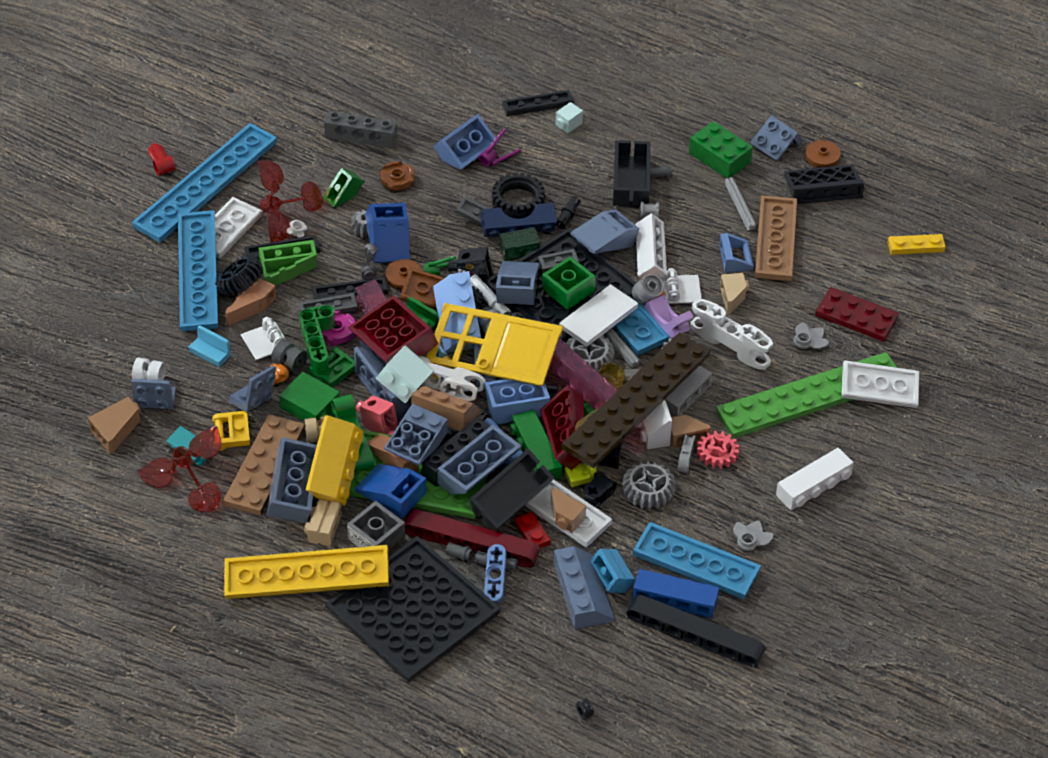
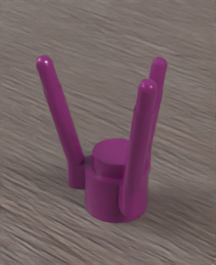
(489, 155)

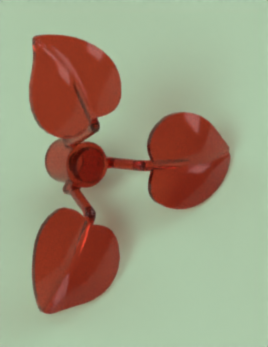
(271, 176)
(159, 471)

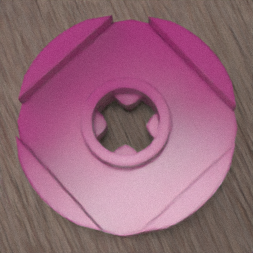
(340, 335)

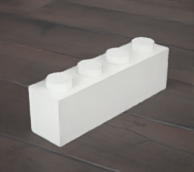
(651, 247)
(814, 479)

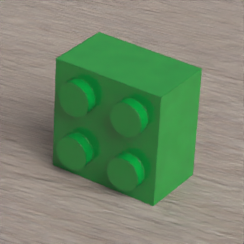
(568, 282)

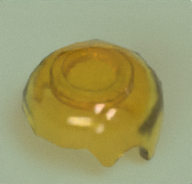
(613, 374)

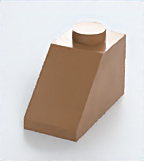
(687, 425)
(567, 511)

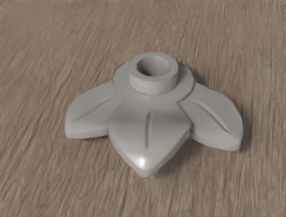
(809, 337)
(752, 534)

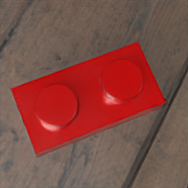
(532, 529)

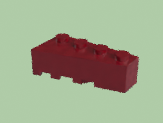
(560, 421)

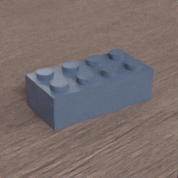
(289, 481)

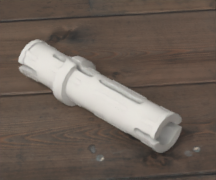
(489, 296)

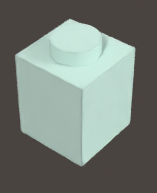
(569, 117)

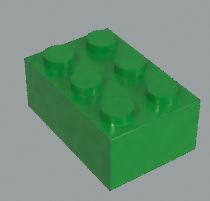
(720, 149)

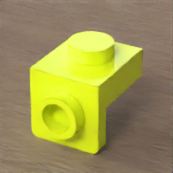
(580, 474)

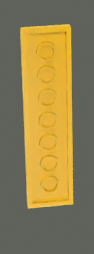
(306, 572)

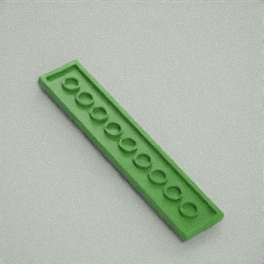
(788, 400)

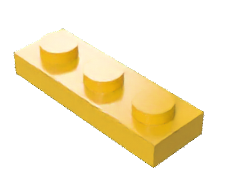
(916, 244)

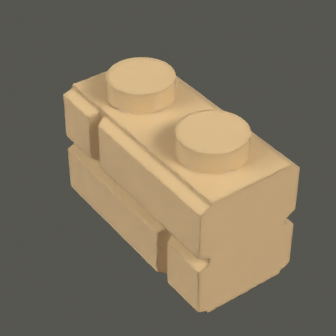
(323, 522)

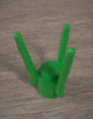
(433, 267)

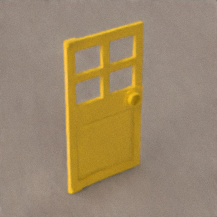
(511, 349)

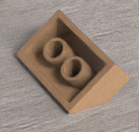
(456, 410)

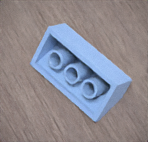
(456, 290)

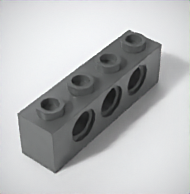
(360, 129)

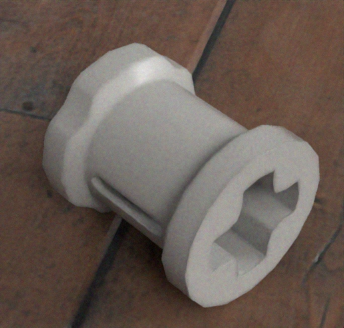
(647, 209)

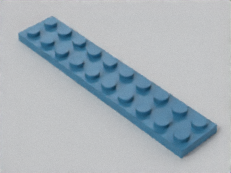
(204, 182)

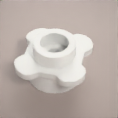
(297, 228)

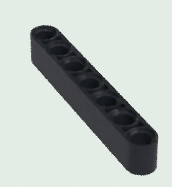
(696, 631)

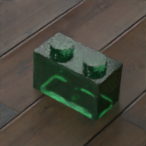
(518, 243)

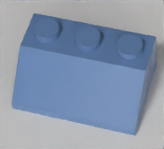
(465, 143)
(514, 397)

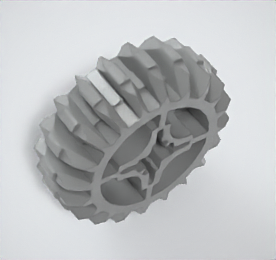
(599, 351)
(648, 485)

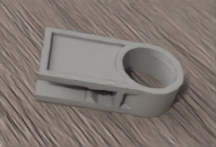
(686, 454)

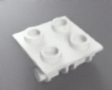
(681, 288)
(263, 339)

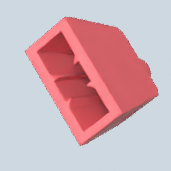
(378, 415)

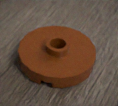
(822, 153)
(397, 176)
(398, 270)

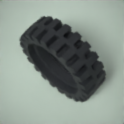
(517, 182)

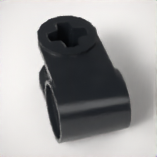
(599, 490)

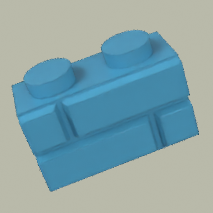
(612, 570)

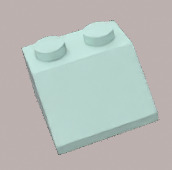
(404, 374)

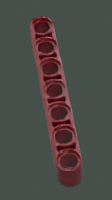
(446, 530)

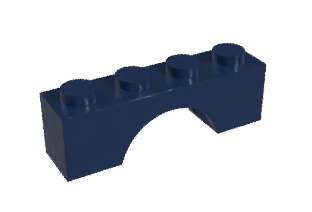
(495, 221)

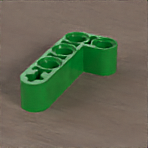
(312, 322)
(344, 409)

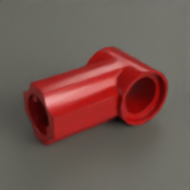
(161, 161)

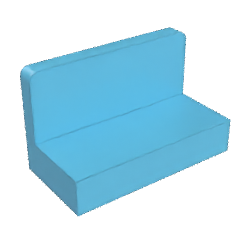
(210, 347)

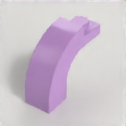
(667, 318)

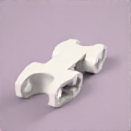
(721, 329)
(453, 381)

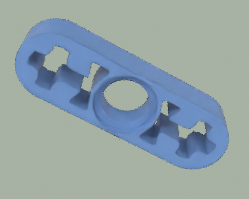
(489, 567)

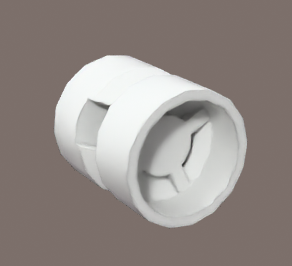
(148, 370)

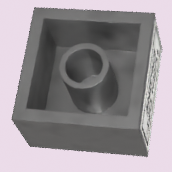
(376, 527)

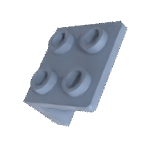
(775, 138)
(256, 392)
(153, 393)

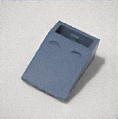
(607, 232)
(517, 283)
(417, 435)

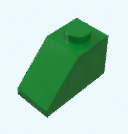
(343, 187)

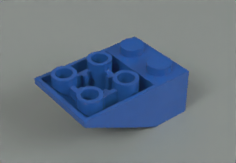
(388, 231)
(393, 488)

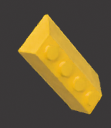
(334, 460)

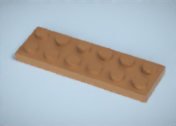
(776, 238)
(254, 479)

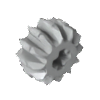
(359, 224)

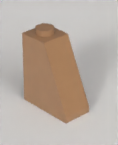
(115, 423)

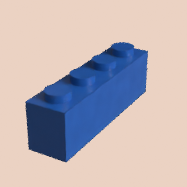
(677, 592)

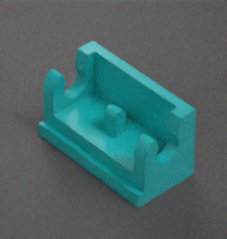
(183, 437)

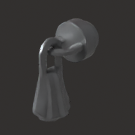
(367, 271)

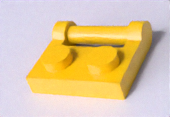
(237, 428)

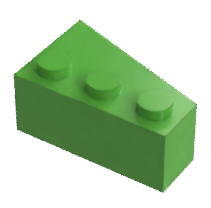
(287, 261)

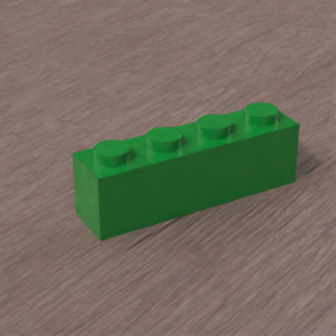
(532, 436)

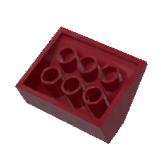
(391, 328)

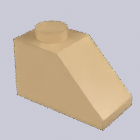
(733, 290)

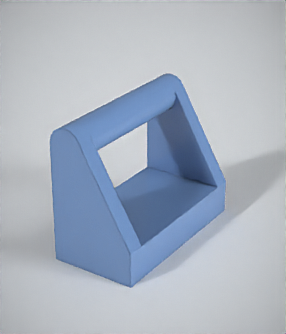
(731, 263)

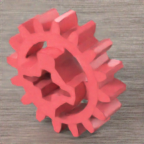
(718, 449)

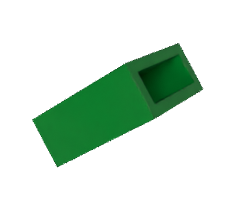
(308, 398)

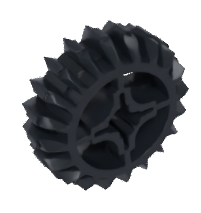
(239, 276)

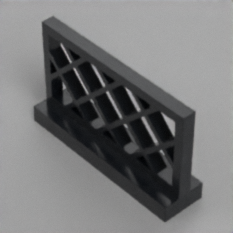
(830, 190)

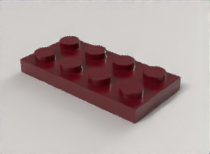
(857, 314)

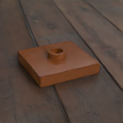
(420, 287)

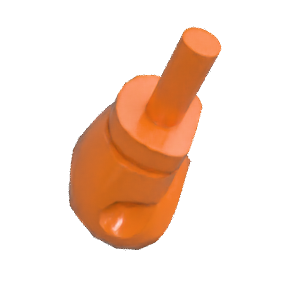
(281, 373)

